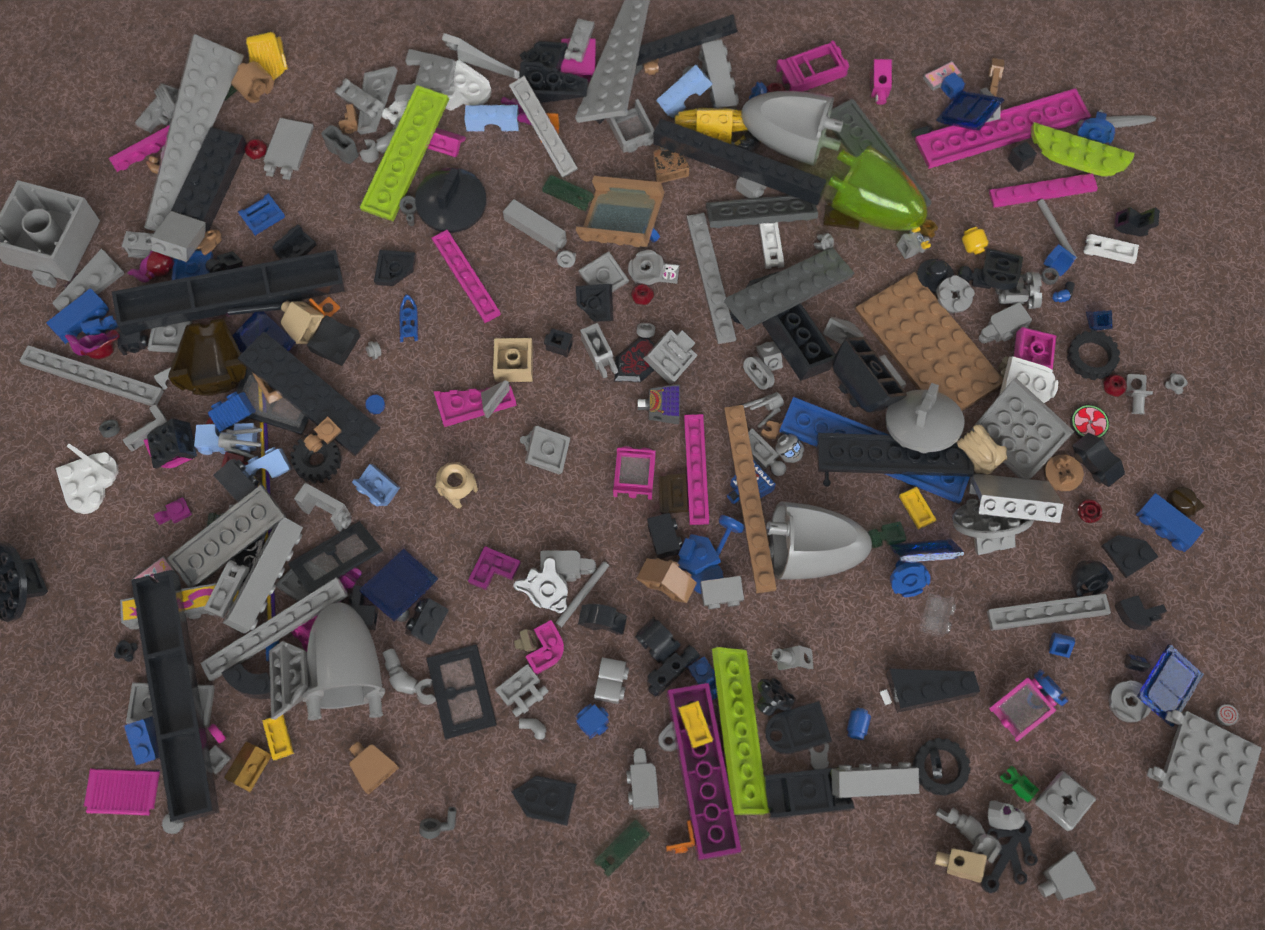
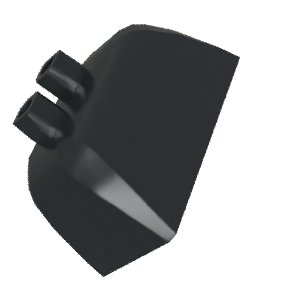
(865, 376)

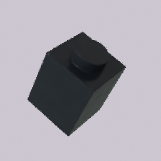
(1022, 156)

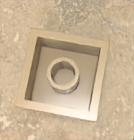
(513, 360)

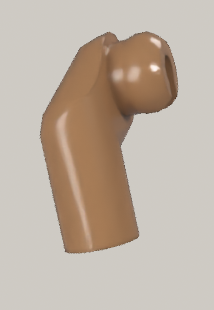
(152, 164)

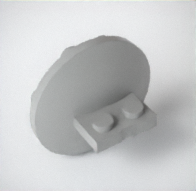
(925, 420)
(989, 531)

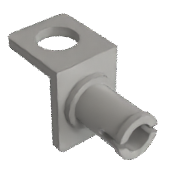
(1138, 394)
(793, 657)

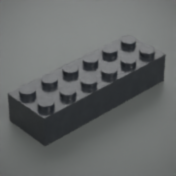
(210, 176)
(799, 340)

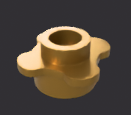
(928, 228)

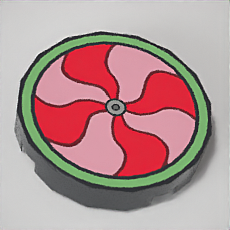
(1089, 419)

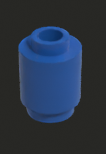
(858, 724)

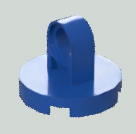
(1097, 129)
(909, 578)
(1050, 688)

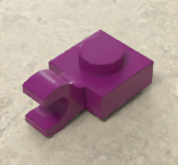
(176, 511)

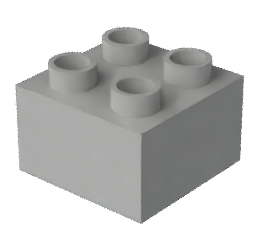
(45, 230)

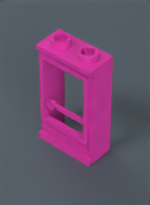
(794, 76)

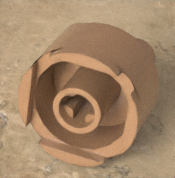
(252, 81)

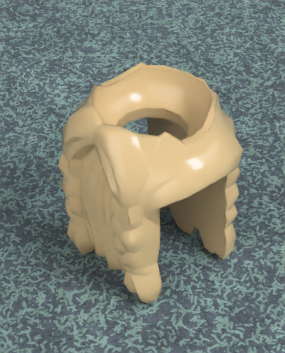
(982, 450)
(454, 494)

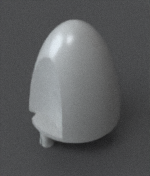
(792, 123)
(814, 542)
(342, 663)

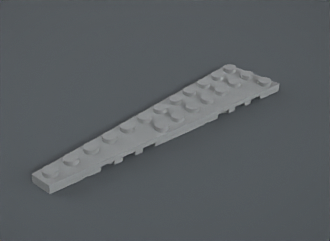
(614, 75)
(199, 99)

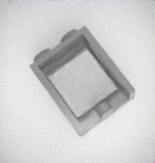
(632, 129)

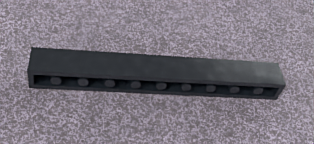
(739, 162)

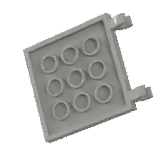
(1208, 767)

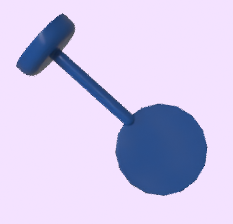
(714, 571)

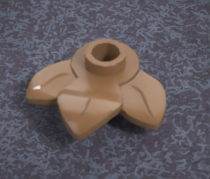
(210, 241)

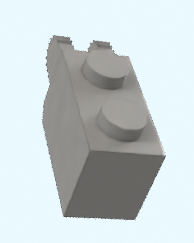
(1005, 324)
(598, 349)
(569, 564)
(643, 781)

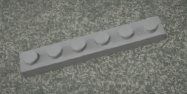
(543, 127)
(1048, 612)

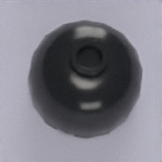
(1093, 575)

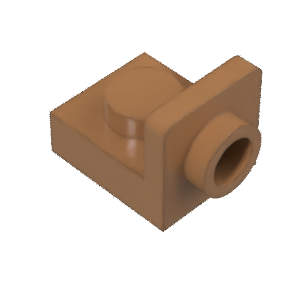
(351, 123)

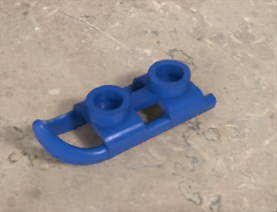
(408, 315)

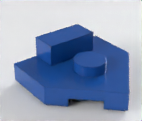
(697, 554)

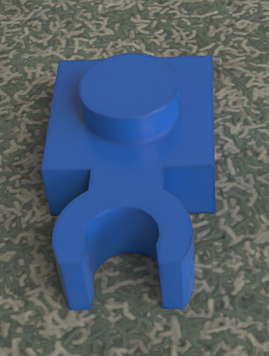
(97, 327)

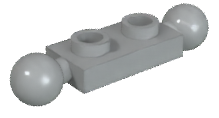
(765, 454)

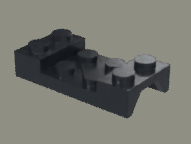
(803, 794)

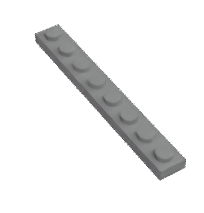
(711, 278)
(91, 376)
(273, 629)

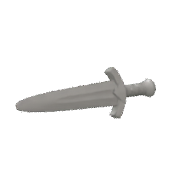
(1124, 121)

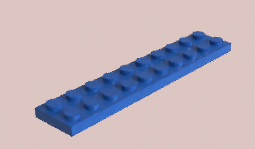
(808, 420)

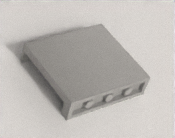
(1016, 497)

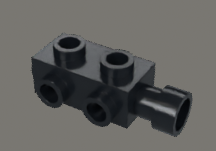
(667, 673)

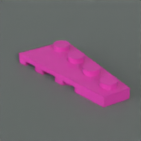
(466, 405)

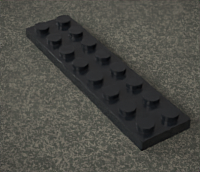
(308, 392)
(886, 456)

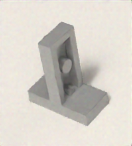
(135, 439)

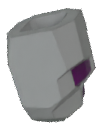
(1005, 816)

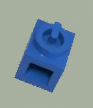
(592, 720)

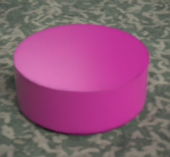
(216, 733)

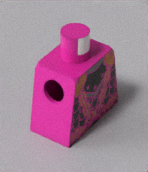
(881, 70)

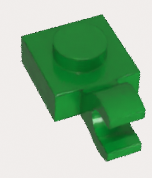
(1021, 784)

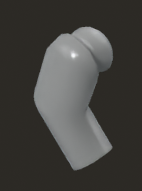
(535, 725)

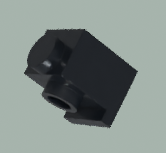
(558, 336)
(132, 342)

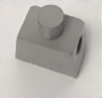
(1066, 878)

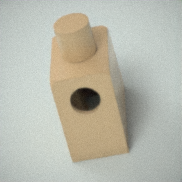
(300, 321)
(972, 869)

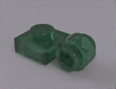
(891, 533)

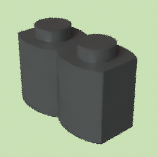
(340, 144)

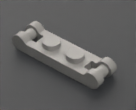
(359, 98)

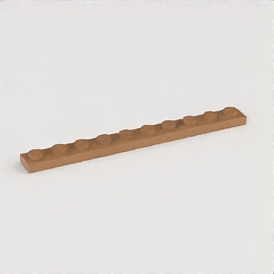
(750, 499)

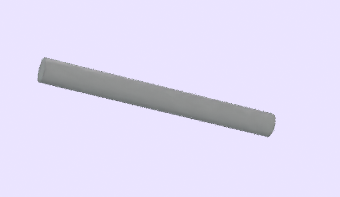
(1055, 227)
(582, 594)

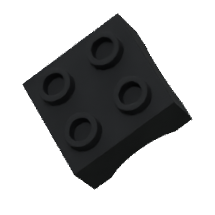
(334, 341)

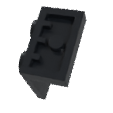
(171, 440)

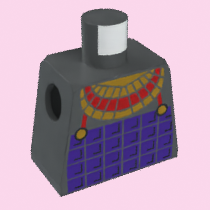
(662, 404)

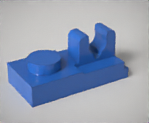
(703, 674)

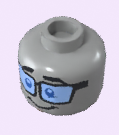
(789, 448)

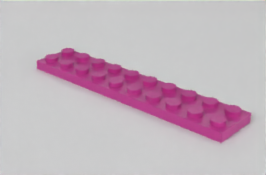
(1013, 126)

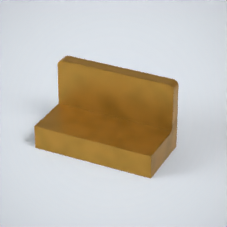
(247, 766)

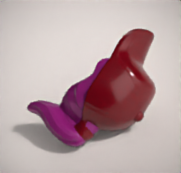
(152, 266)
(94, 346)

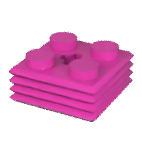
(1035, 346)

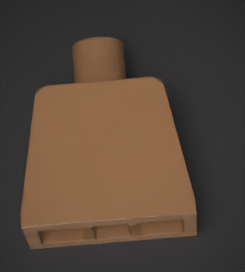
(371, 766)

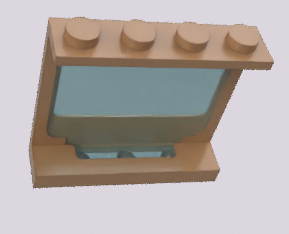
(622, 211)

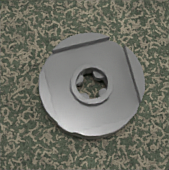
(651, 275)
(957, 285)
(1033, 288)
(1119, 706)

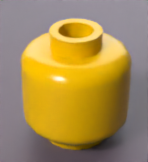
(975, 240)

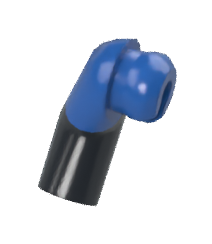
(1064, 295)

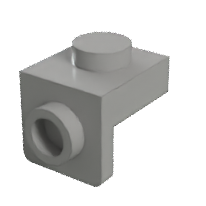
(770, 355)

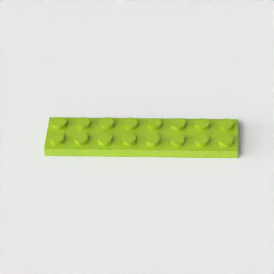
(404, 153)
(739, 731)

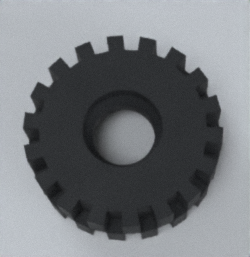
(307, 471)

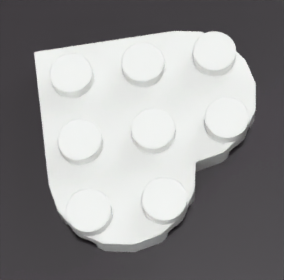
(467, 87)
(1034, 376)
(84, 485)

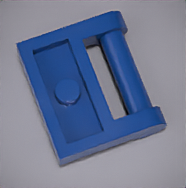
(263, 218)

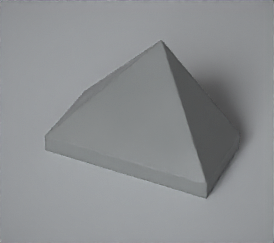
(841, 329)
(493, 396)

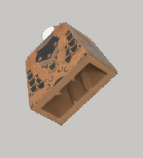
(669, 165)

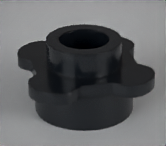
(121, 647)

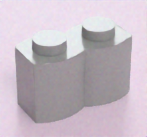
(610, 681)

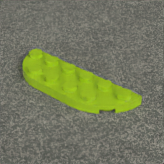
(1080, 152)

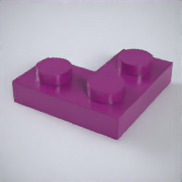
(491, 563)

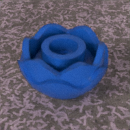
(759, 89)

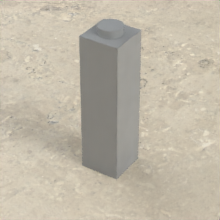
(535, 225)

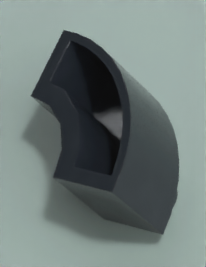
(1098, 459)
(250, 685)

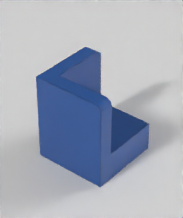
(1060, 260)

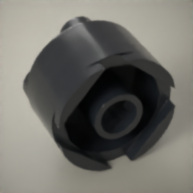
(658, 639)

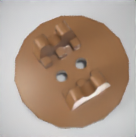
(1061, 464)

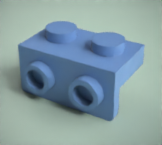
(376, 486)

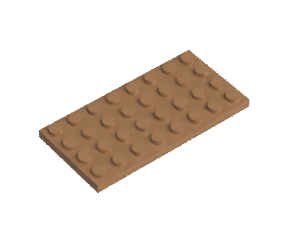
(929, 342)

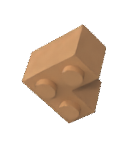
(668, 578)

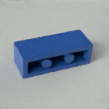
(80, 311)
(1169, 523)

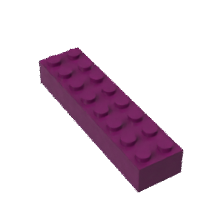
(704, 779)

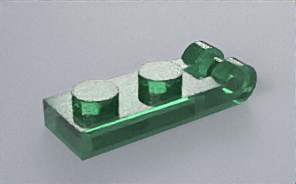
(567, 192)
(622, 847)

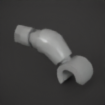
(372, 152)
(403, 682)
(973, 832)

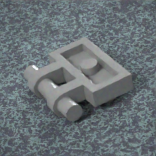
(517, 686)

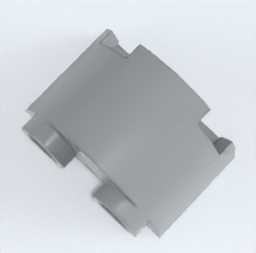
(1013, 295)

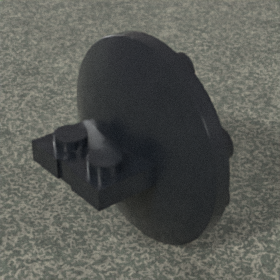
(450, 200)
(18, 582)

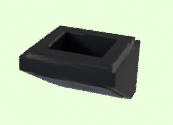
(1136, 663)

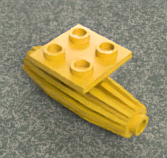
(712, 122)

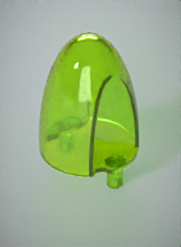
(878, 192)

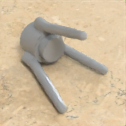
(771, 402)
(228, 441)

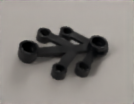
(1010, 853)

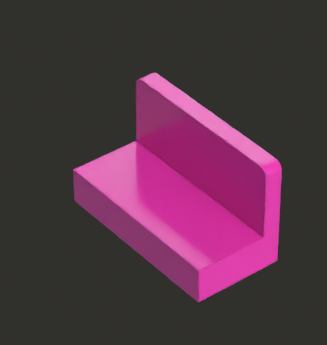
(446, 142)

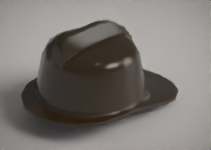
(1185, 501)

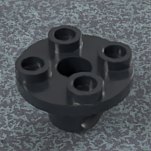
(933, 272)
(773, 697)

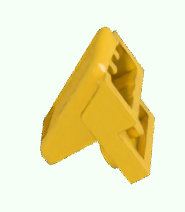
(268, 52)

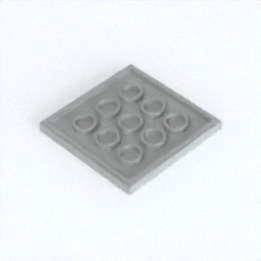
(1025, 428)

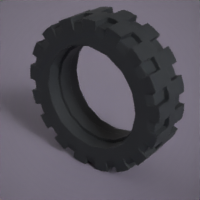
(1097, 338)
(961, 758)

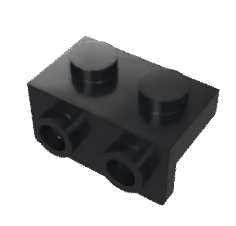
(293, 244)
(426, 620)

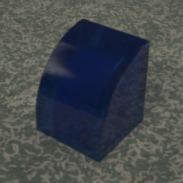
(1100, 319)

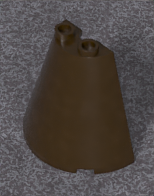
(207, 360)

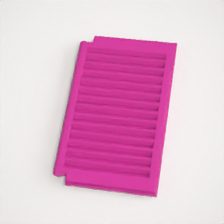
(121, 791)

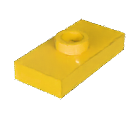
(917, 508)
(695, 724)
(278, 737)

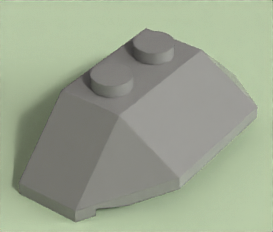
(287, 677)

